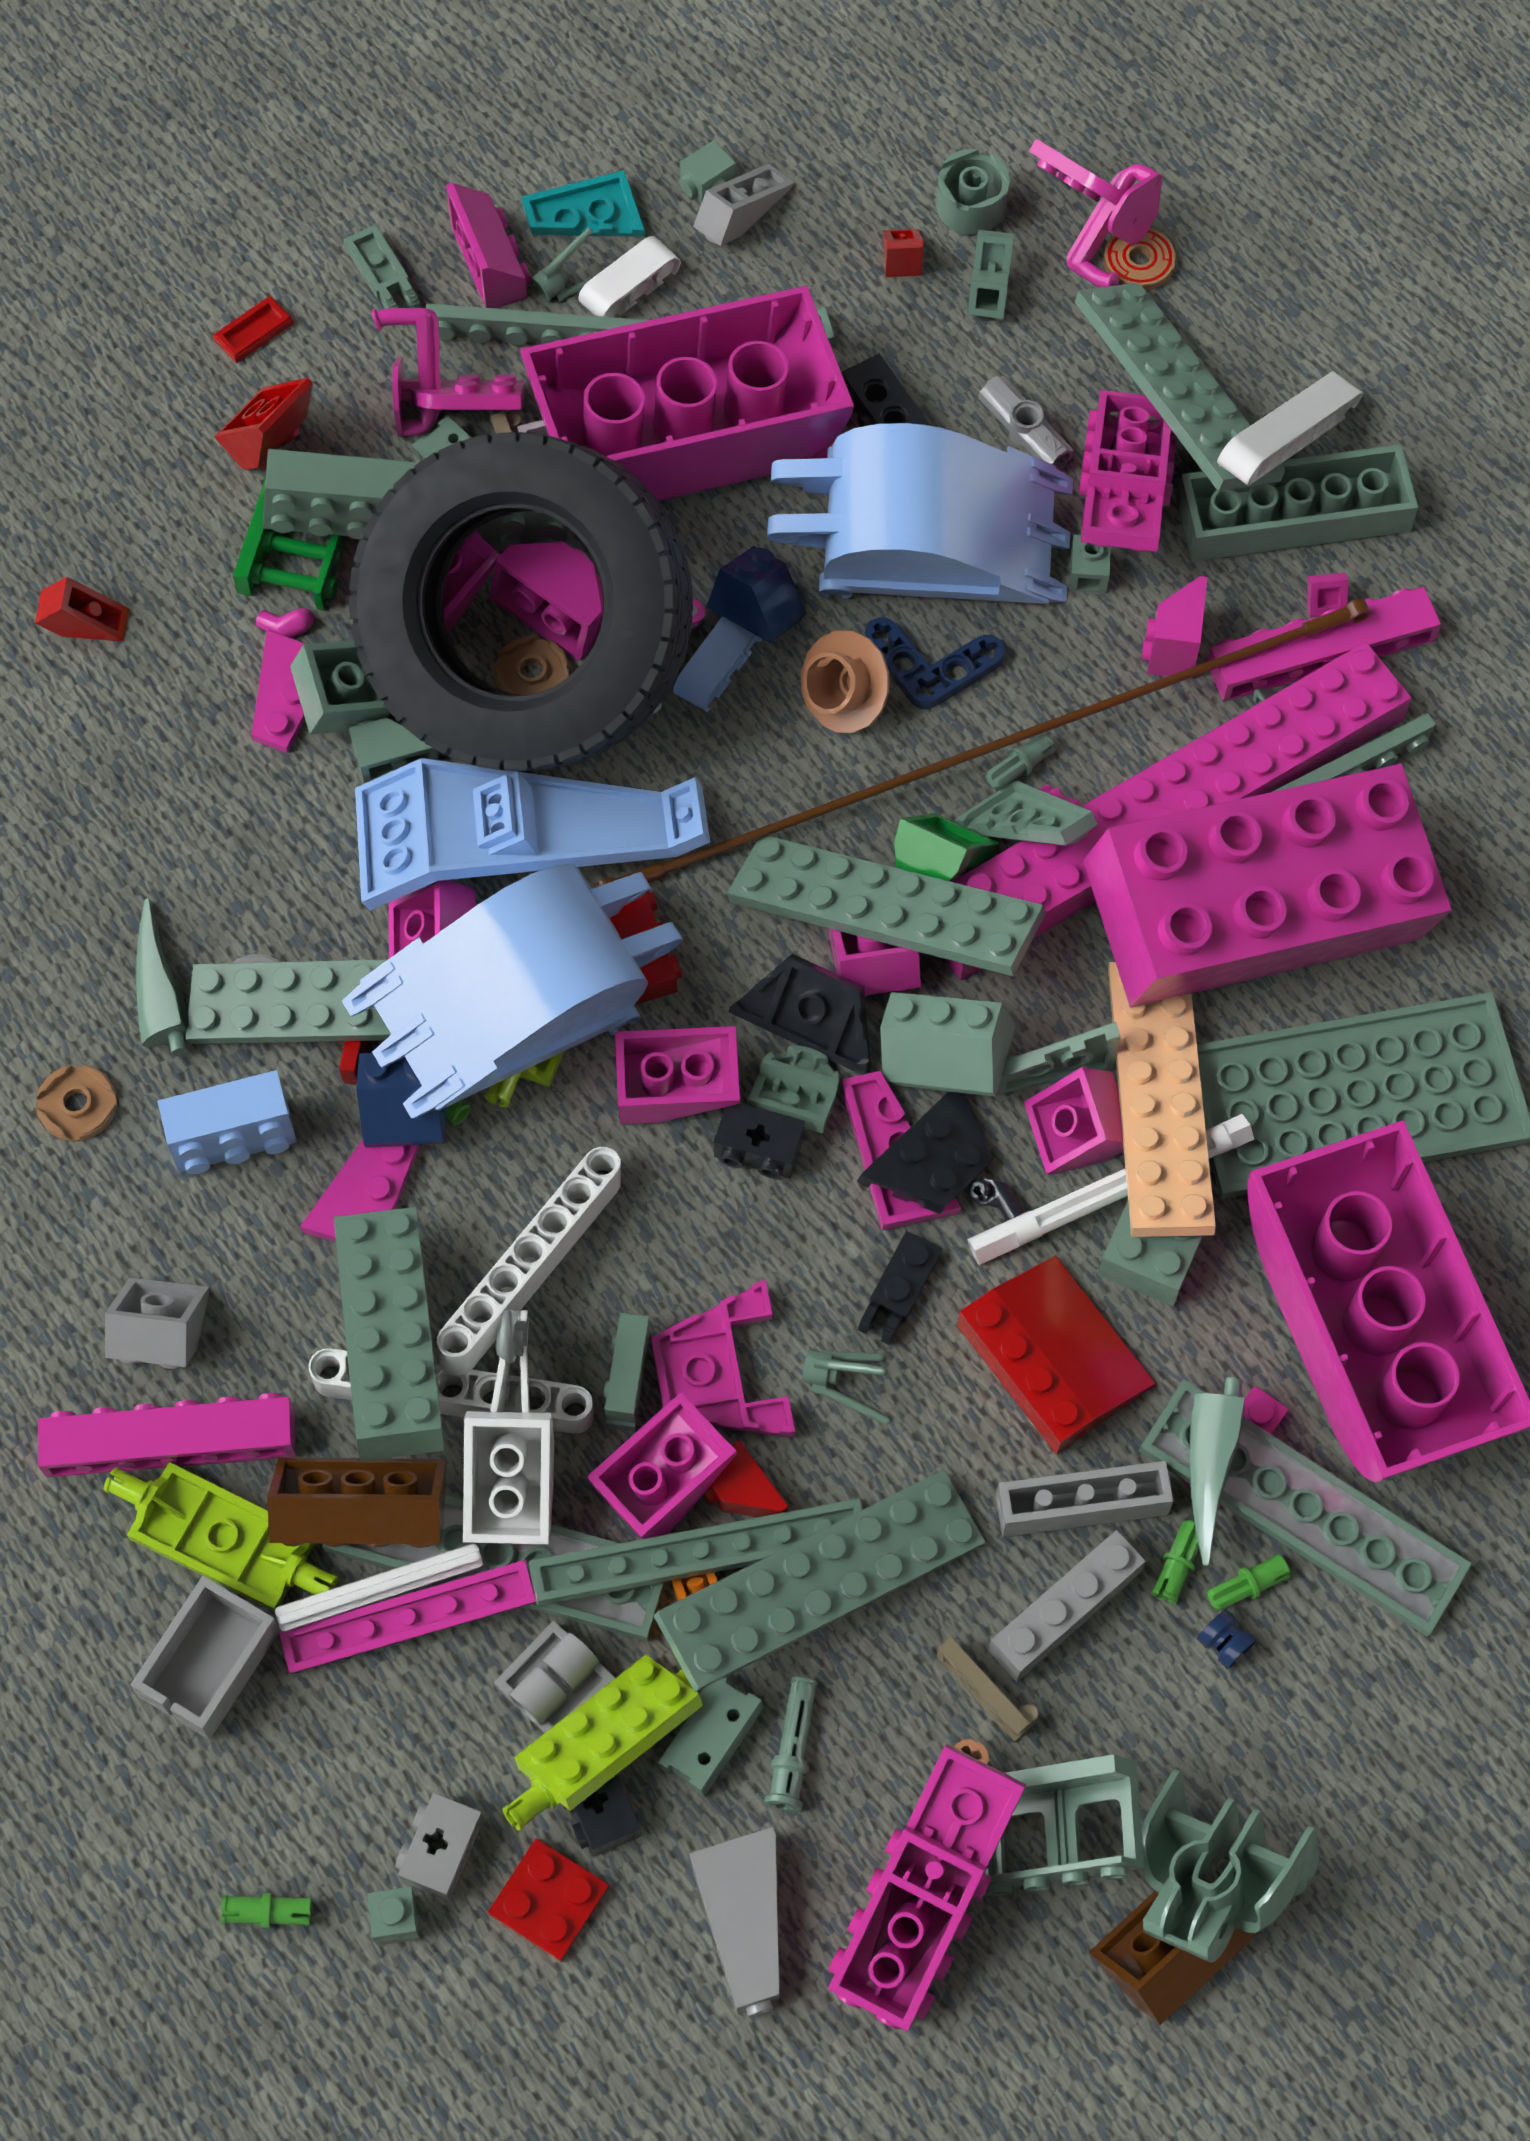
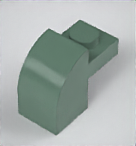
(990, 274)

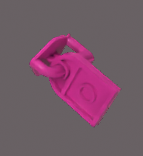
(1121, 210)
(428, 389)

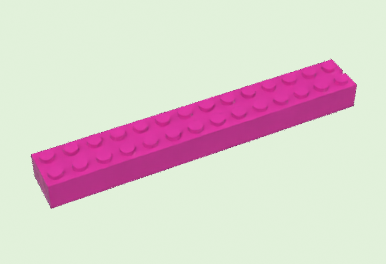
(1240, 759)

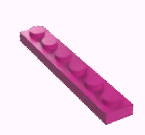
(408, 1616)

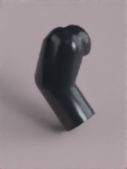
(996, 1195)

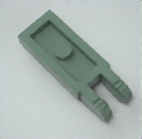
(380, 267)

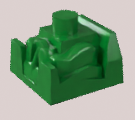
(940, 847)

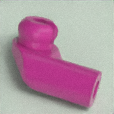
(289, 624)

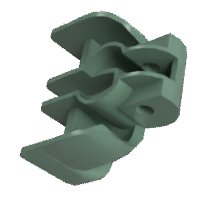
(1248, 1893)

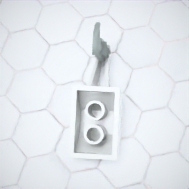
(508, 1456)

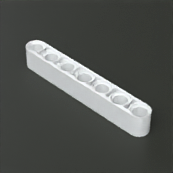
(1289, 428)
(527, 1276)
(474, 1387)

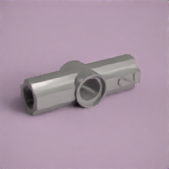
(1012, 410)

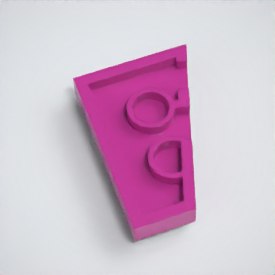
(278, 706)

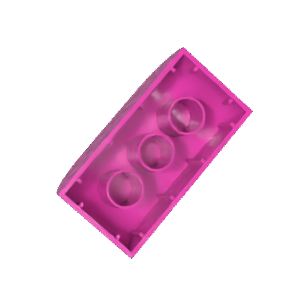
(697, 392)
(1383, 1304)

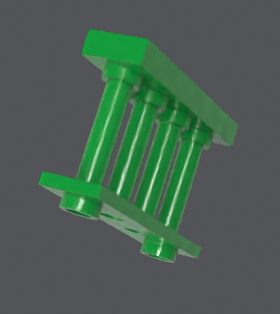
(259, 541)

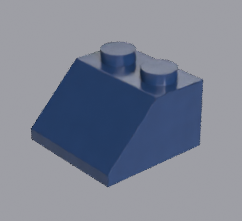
(757, 594)
(381, 1106)

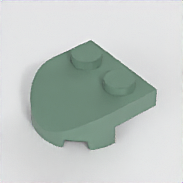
(797, 1086)

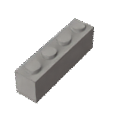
(1084, 1498)
(1066, 1606)

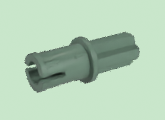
(1020, 761)

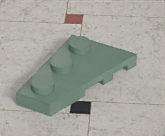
(1054, 1062)

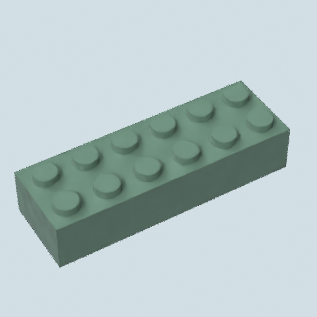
(1314, 504)
(388, 1334)

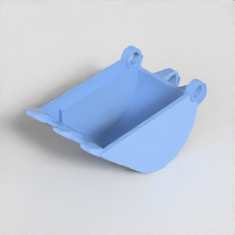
(928, 516)
(511, 984)

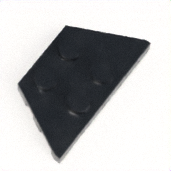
(812, 1011)
(933, 1157)

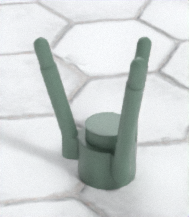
(552, 279)
(824, 1368)

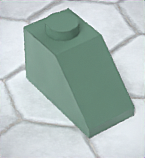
(386, 746)

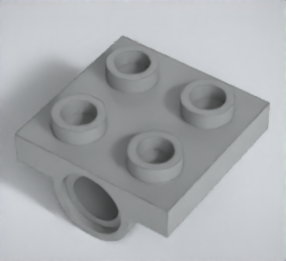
(552, 1677)

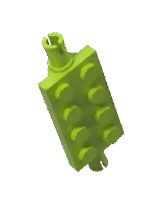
(216, 1536)
(601, 1738)

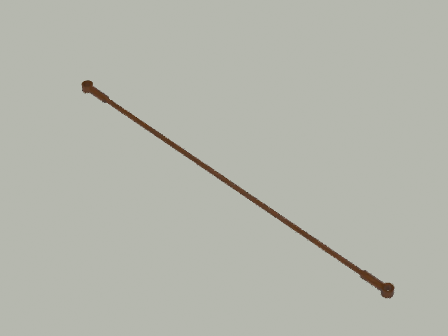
(1353, 612)

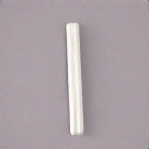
(378, 1587)

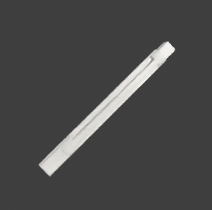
(1087, 1199)

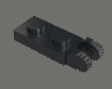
(901, 1284)

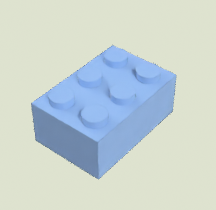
(227, 1122)

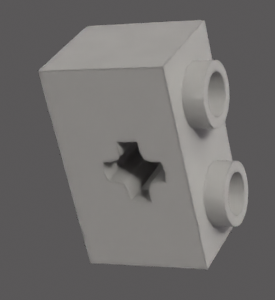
(439, 1872)

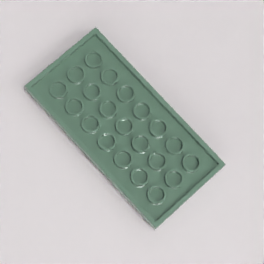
(1327, 1081)

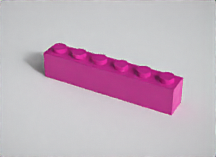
(1393, 626)
(155, 1436)

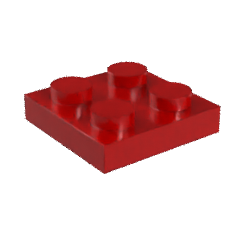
(548, 1899)

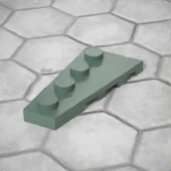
(1028, 815)

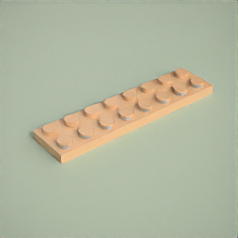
(1162, 1116)

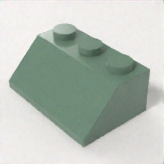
(945, 1043)

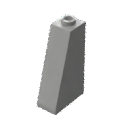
(741, 1907)

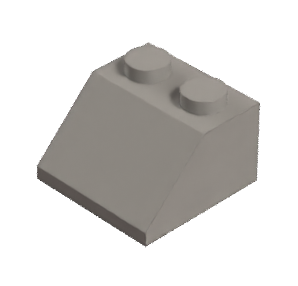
(155, 1322)

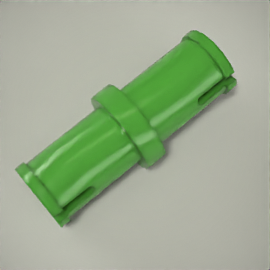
(266, 1910)

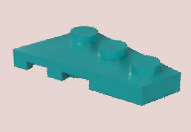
(596, 203)

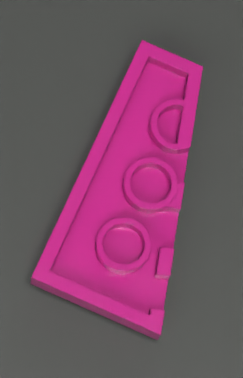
(877, 1124)
(365, 1184)

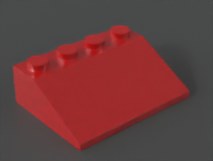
(1053, 1352)

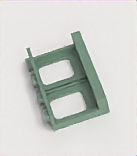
(1059, 1794)

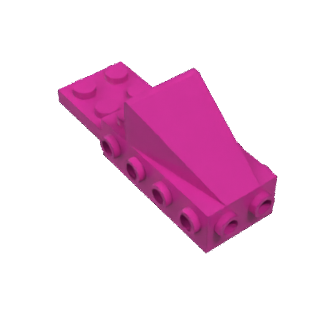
(1126, 473)
(925, 1890)

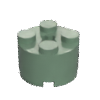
(972, 191)

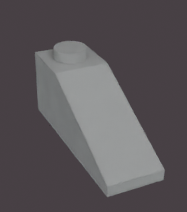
(739, 203)

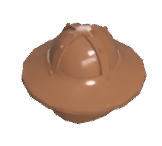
(845, 681)

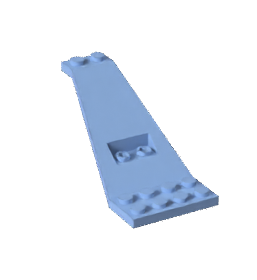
(478, 821)

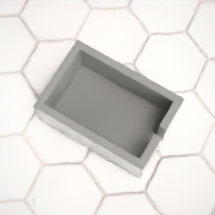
(205, 1657)

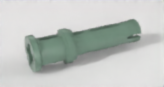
(790, 1769)

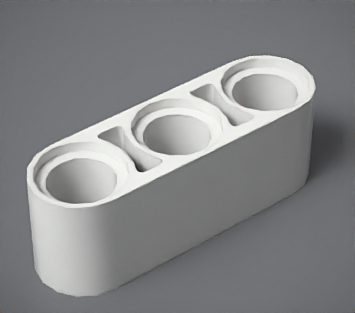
(628, 278)

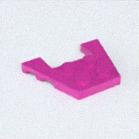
(703, 1365)

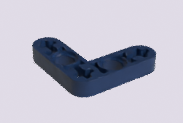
(924, 674)

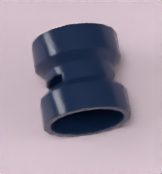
(1219, 1632)

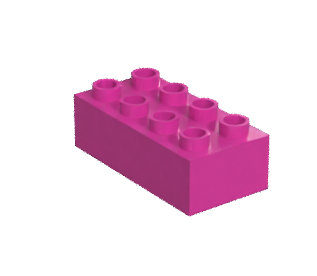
(1265, 884)

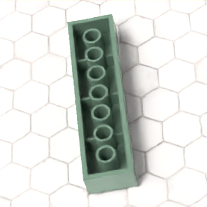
(341, 492)

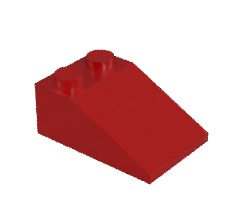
(266, 422)

